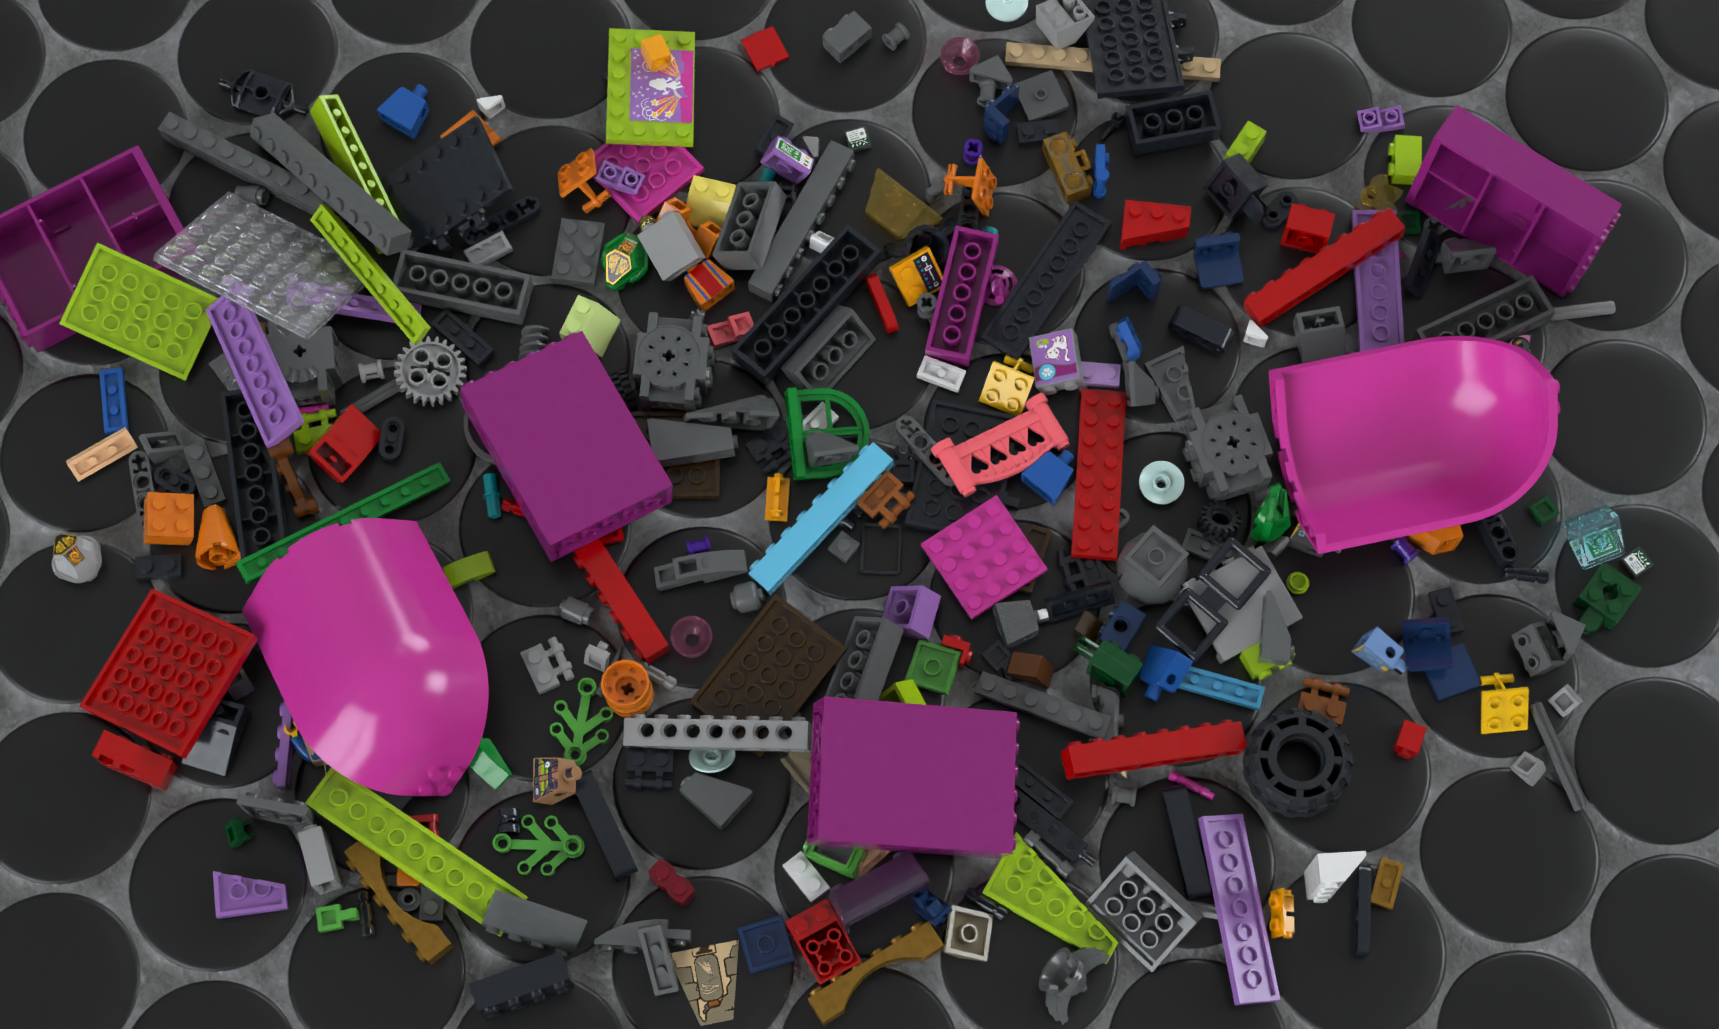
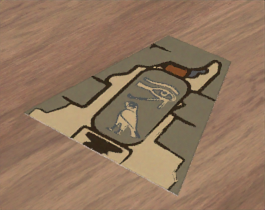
(709, 980)

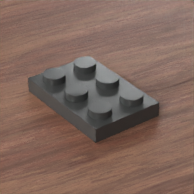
(578, 252)

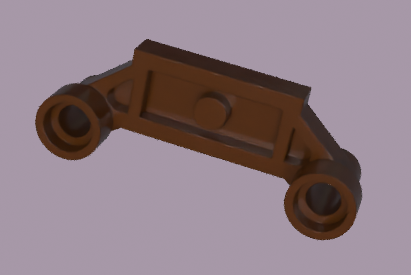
(292, 486)

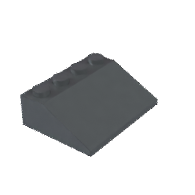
(1143, 911)
(533, 923)

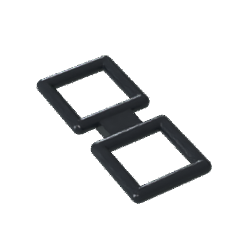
(1212, 599)

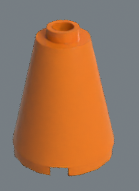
(216, 540)

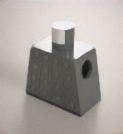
(1018, 621)

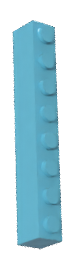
(820, 519)

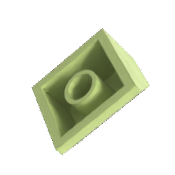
(595, 322)

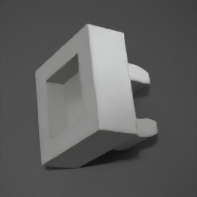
(597, 656)

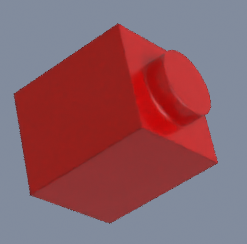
(1409, 739)

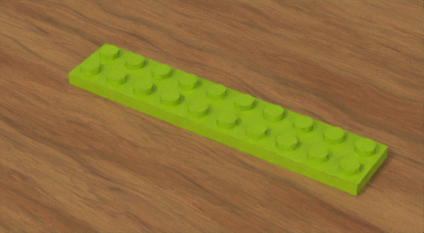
(407, 844)

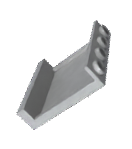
(1243, 624)

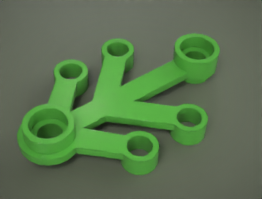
(580, 726)
(542, 845)

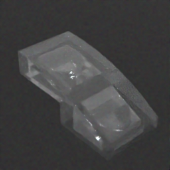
(224, 372)

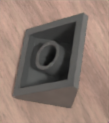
(1565, 633)

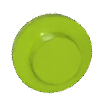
(1297, 583)

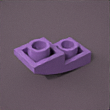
(1380, 120)
(620, 179)

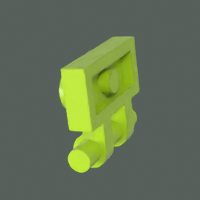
(307, 436)

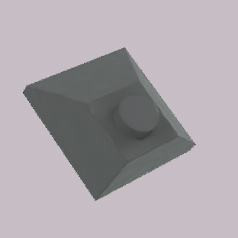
(1465, 255)
(1138, 386)
(828, 449)

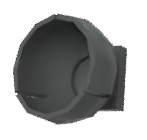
(1152, 567)

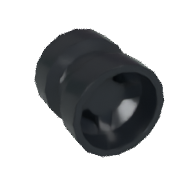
(509, 821)

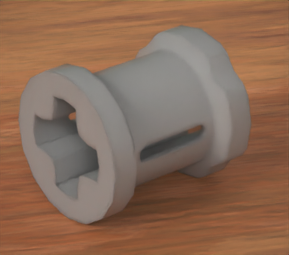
(371, 371)

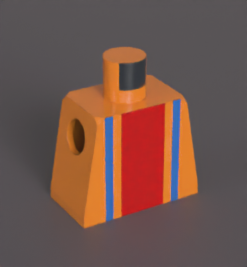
(708, 284)

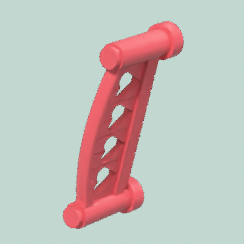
(1037, 418)

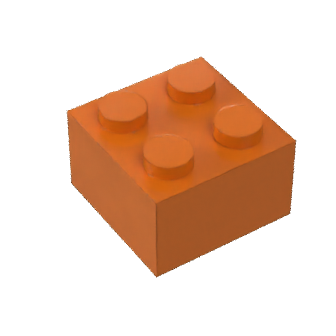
(168, 518)

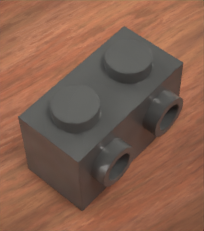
(1537, 649)

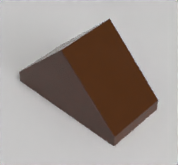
(1031, 668)

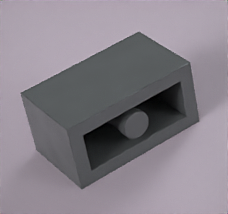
(847, 36)

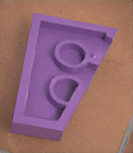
(247, 896)

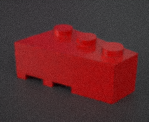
(1153, 222)
(135, 760)

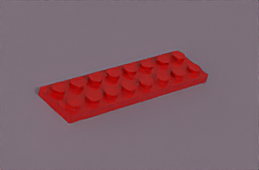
(1098, 475)

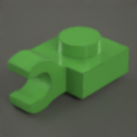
(332, 917)

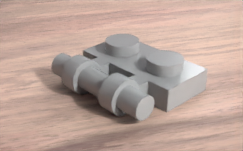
(541, 669)

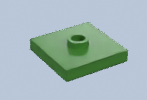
(933, 667)

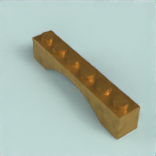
(427, 937)
(915, 946)

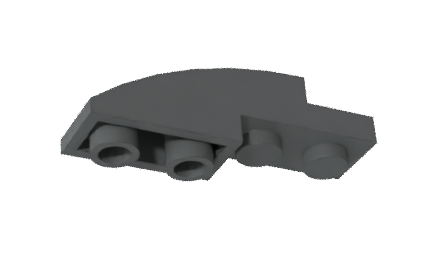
(700, 566)
(628, 939)

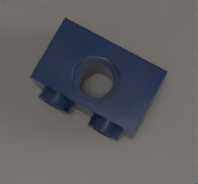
(1128, 617)

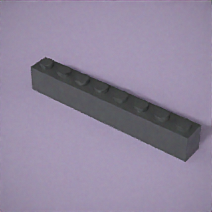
(802, 220)

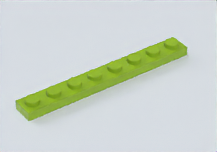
(370, 274)

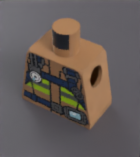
(554, 779)

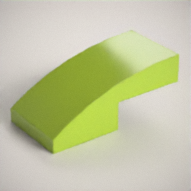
(469, 568)

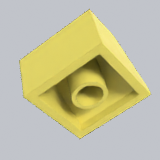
(709, 200)

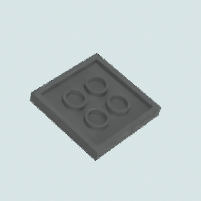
(277, 811)

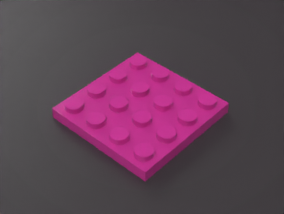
(665, 171)
(984, 557)

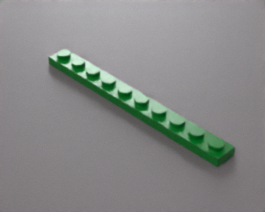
(374, 506)

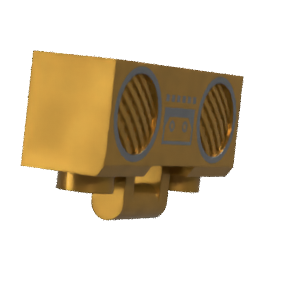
(1066, 170)

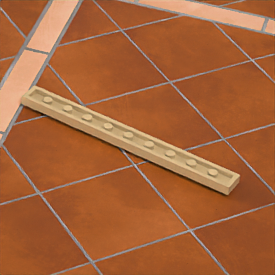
(1079, 60)

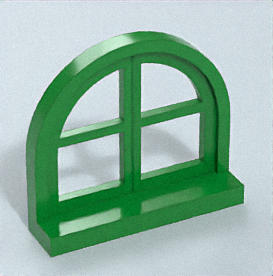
(797, 434)

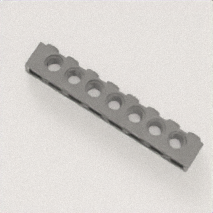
(798, 742)

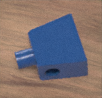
(405, 110)
(1049, 475)
(1163, 671)

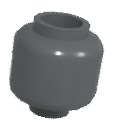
(747, 597)

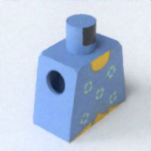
(1380, 651)

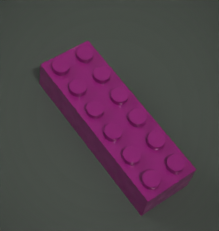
(962, 296)

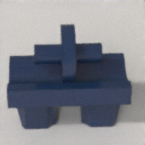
(930, 907)

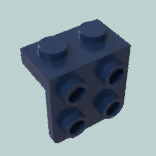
(995, 122)
(1218, 260)
(1138, 274)
(1427, 644)

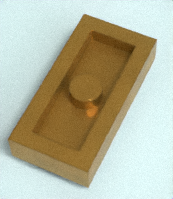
(1386, 883)

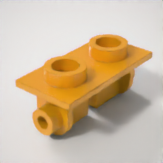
(777, 498)
(1280, 903)

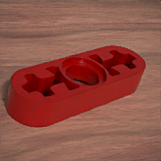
(882, 303)

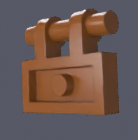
(880, 494)
(1329, 707)

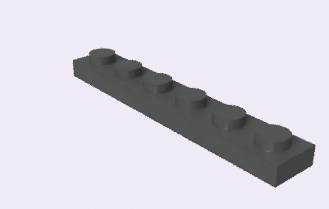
(1043, 705)

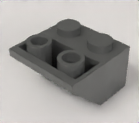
(1320, 334)

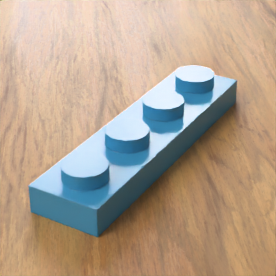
(1223, 688)

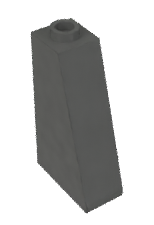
(689, 442)

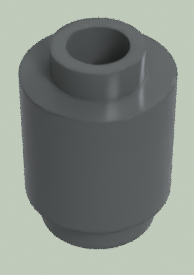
(576, 611)

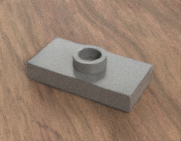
(488, 249)

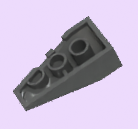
(746, 414)

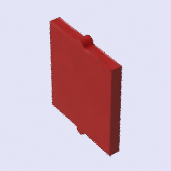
(765, 49)

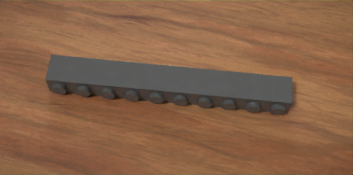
(241, 163)
(330, 184)

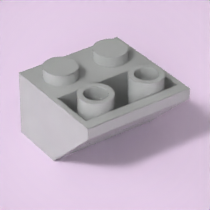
(1063, 21)

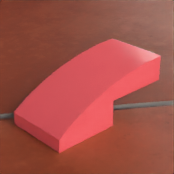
(730, 330)

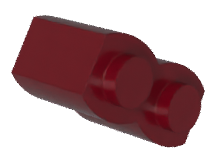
(667, 880)

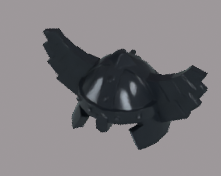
(925, 235)

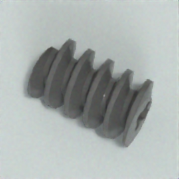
(532, 339)

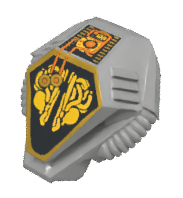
(76, 557)

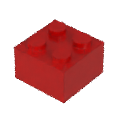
(1307, 228)

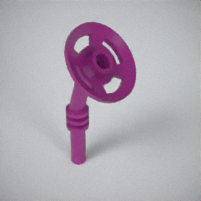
(998, 288)

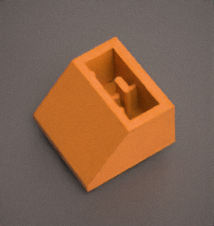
(1438, 540)

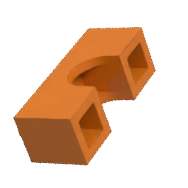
(705, 235)

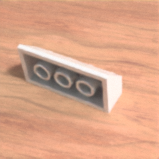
(1329, 872)

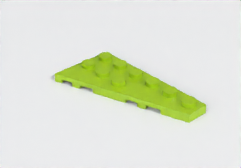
(1038, 895)

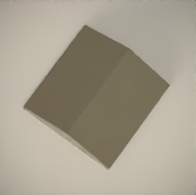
(968, 934)

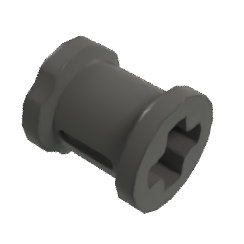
(895, 36)
(987, 91)
(926, 299)
(1123, 794)

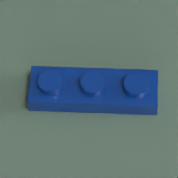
(113, 400)

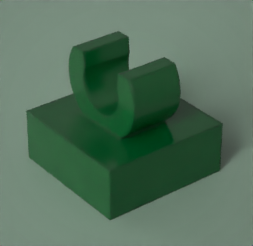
(236, 832)

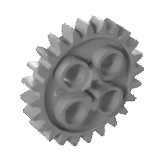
(426, 389)

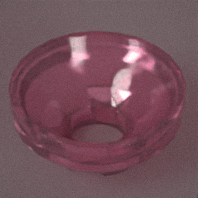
(963, 48)
(688, 626)

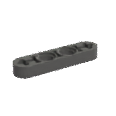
(925, 452)
(136, 475)

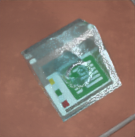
(1595, 536)

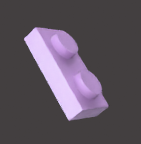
(1101, 374)

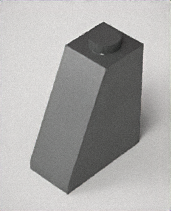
(715, 798)

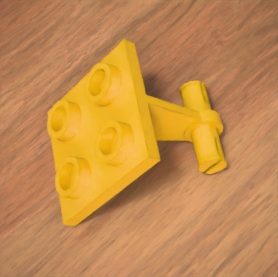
(1008, 387)
(1503, 708)

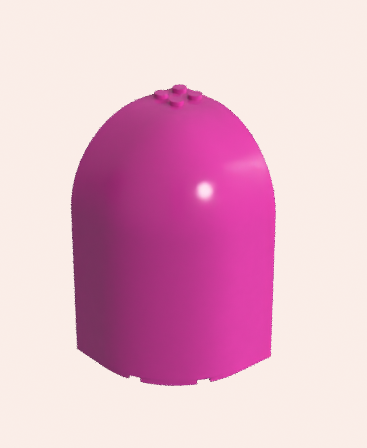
(1411, 436)
(374, 655)

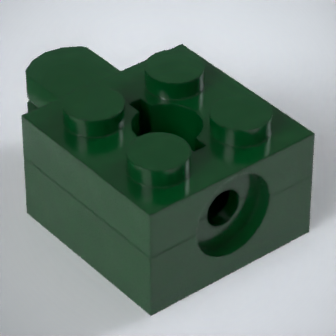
(1605, 598)
(1110, 664)

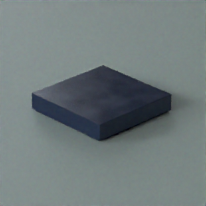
(1456, 680)
(766, 944)

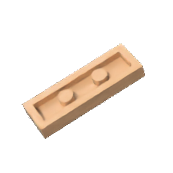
(101, 454)

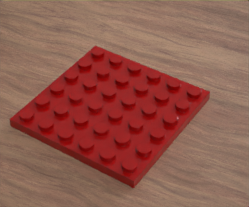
(168, 673)

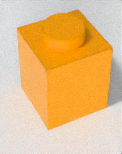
(656, 53)

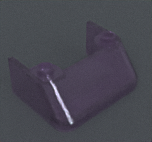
(877, 889)

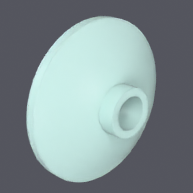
(1006, 9)
(1161, 472)
(711, 760)

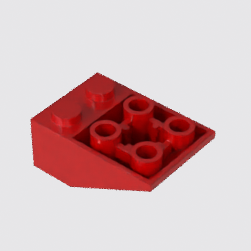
(344, 444)
(822, 941)

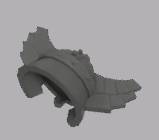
(1066, 977)

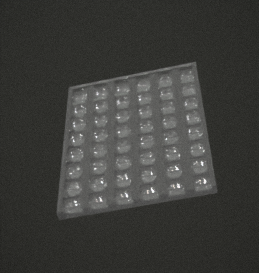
(262, 264)

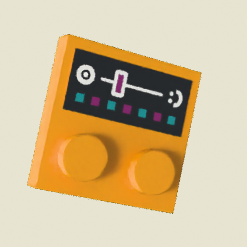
(917, 275)

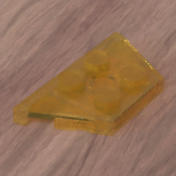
(897, 208)

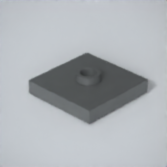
(1041, 96)

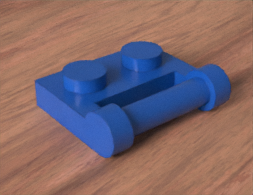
(1100, 171)
(1126, 332)

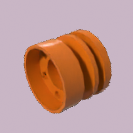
(621, 678)

